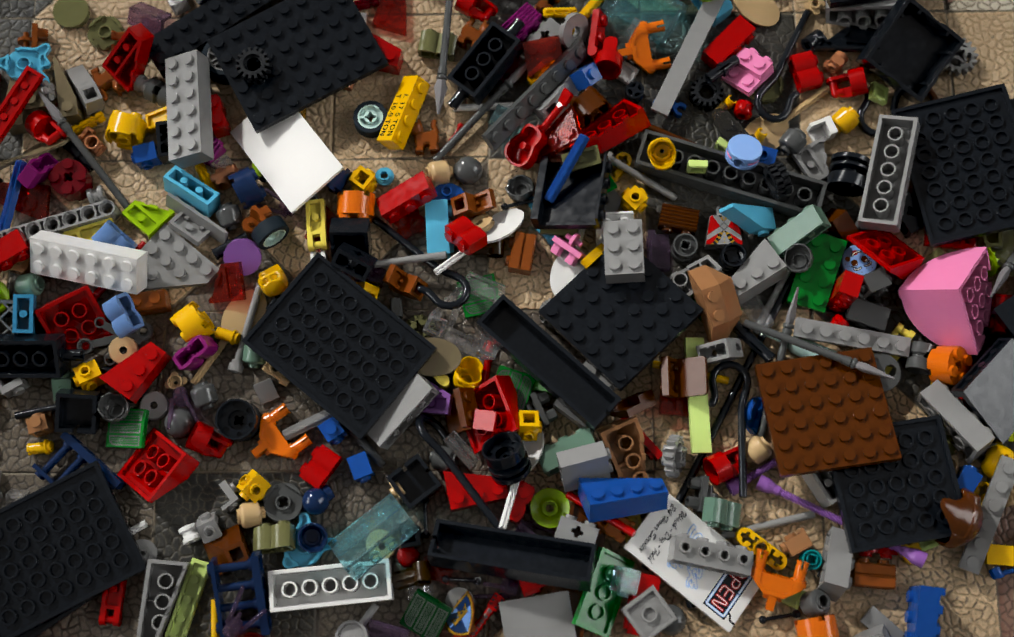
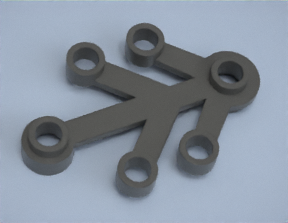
(138, 337)

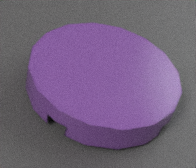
(243, 251)

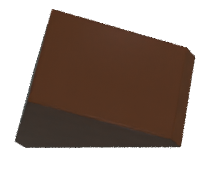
(841, 223)

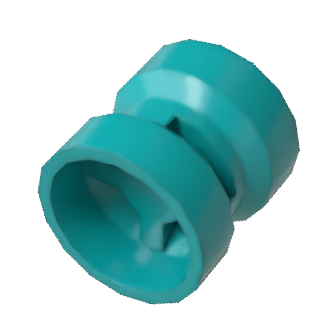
(815, 561)

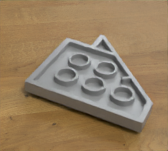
(176, 262)

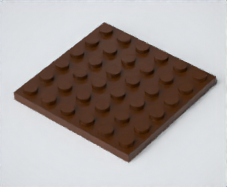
(826, 414)

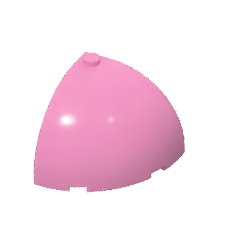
(951, 298)

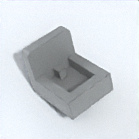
(14, 387)
(231, 492)
(208, 527)

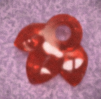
(406, 226)

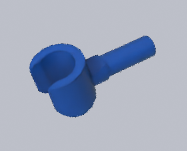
(996, 572)

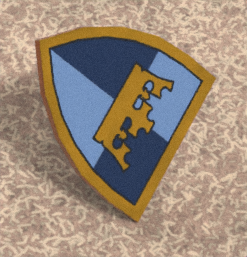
(462, 617)

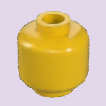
(845, 119)

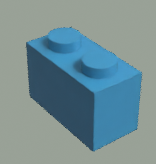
(23, 314)

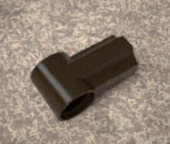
(492, 250)
(416, 575)

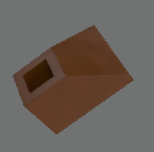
(229, 548)

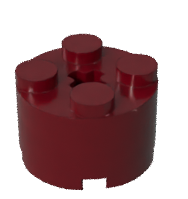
(70, 180)

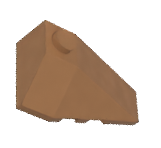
(626, 447)

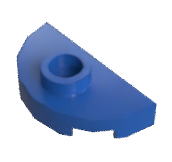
(447, 191)
(753, 414)

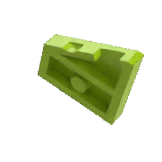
(147, 217)

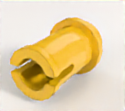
(228, 335)
(40, 447)

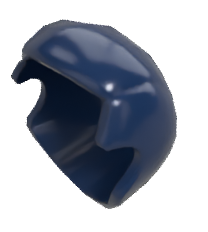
(312, 537)

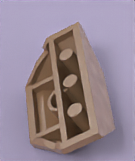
(718, 298)

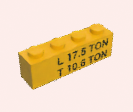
(403, 112)

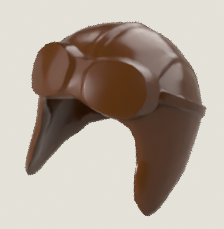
(964, 518)

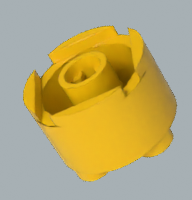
(125, 129)
(192, 322)

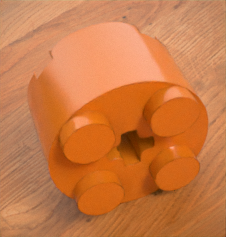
(355, 205)
(948, 364)
(817, 627)

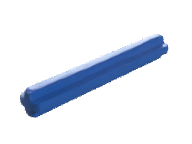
(566, 168)
(12, 196)

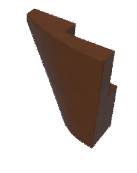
(634, 404)

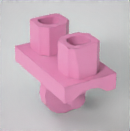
(560, 245)

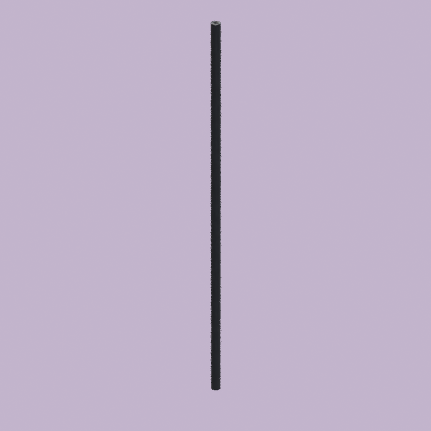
(732, 395)

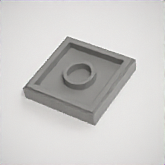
(649, 613)

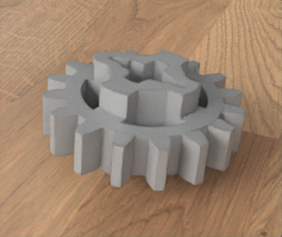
(958, 63)
(674, 456)

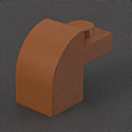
(473, 204)
(403, 283)

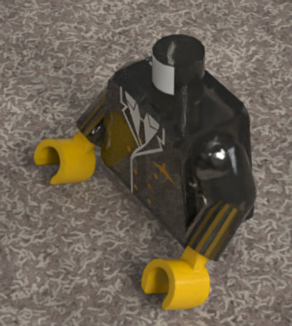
(728, 124)

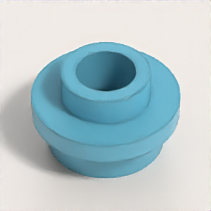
(384, 181)

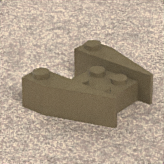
(66, 100)

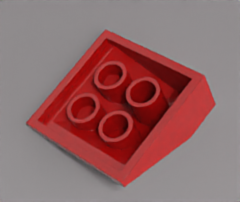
(887, 251)
(73, 316)
(500, 396)
(157, 467)

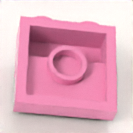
(750, 72)

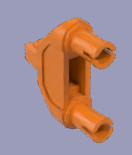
(639, 48)
(272, 439)
(776, 586)

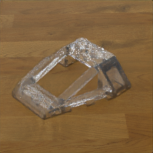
(468, 345)

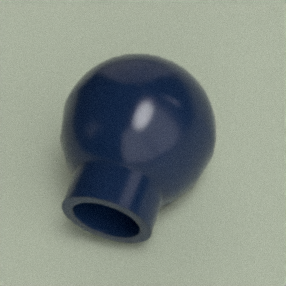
(316, 500)

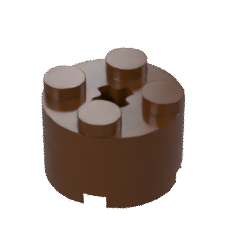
(589, 106)

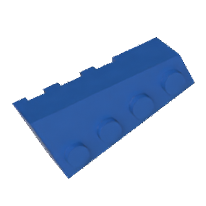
(621, 497)
(923, 611)

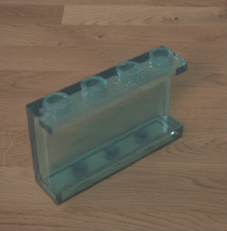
(373, 537)

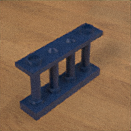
(84, 456)
(256, 583)

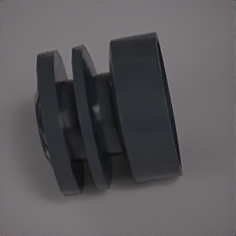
(847, 174)
(227, 420)
(506, 458)

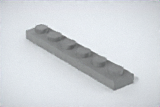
(851, 337)
(992, 508)

